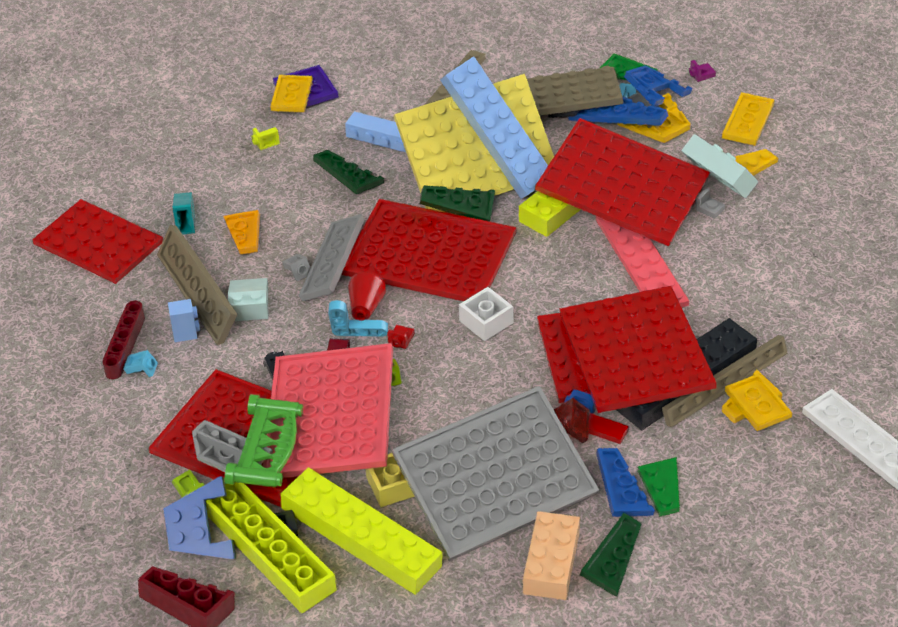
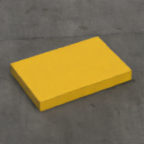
(291, 93)
(758, 402)

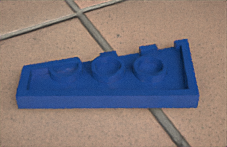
(621, 486)

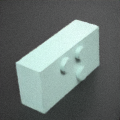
(720, 165)

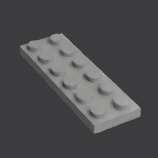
(331, 258)

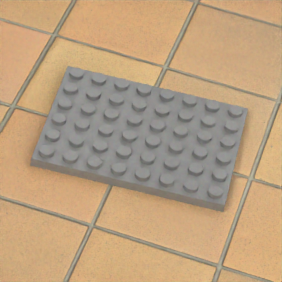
(494, 472)

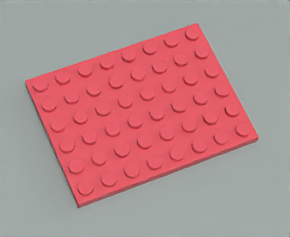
(343, 408)

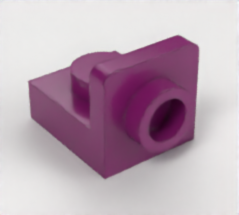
(702, 71)

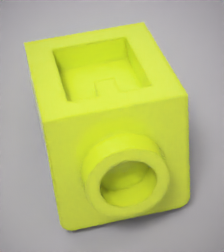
(265, 138)

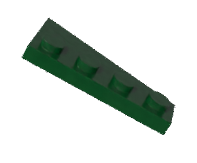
(347, 172)
(461, 202)
(611, 558)

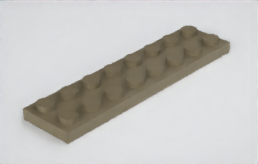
(197, 284)

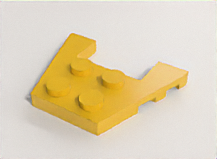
(673, 126)

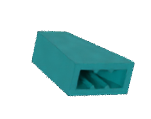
(184, 212)

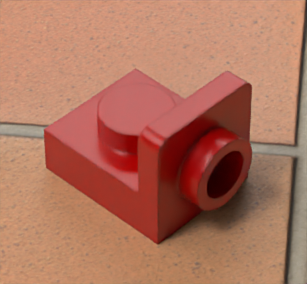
(400, 336)

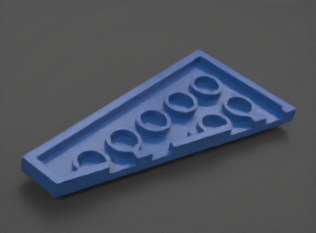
(624, 113)

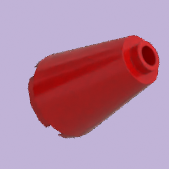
(365, 294)

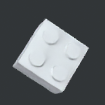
(486, 313)

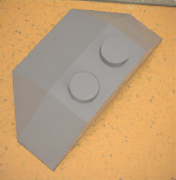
(218, 445)

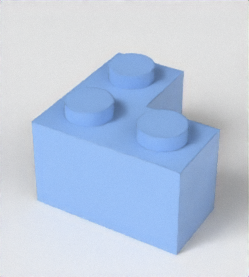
(182, 320)

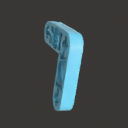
(344, 327)

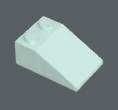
(249, 298)

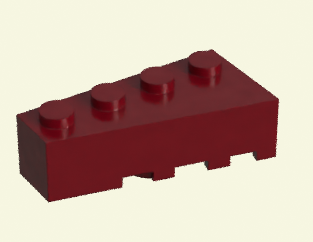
(185, 598)

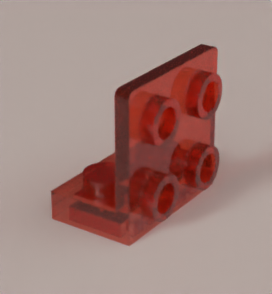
(574, 419)

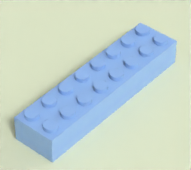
(496, 126)

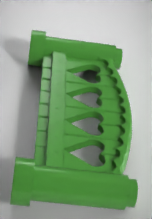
(248, 469)

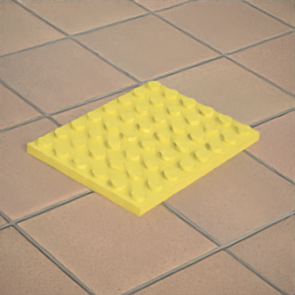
(450, 153)

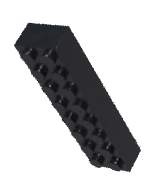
(720, 348)

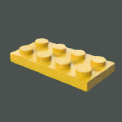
(748, 119)

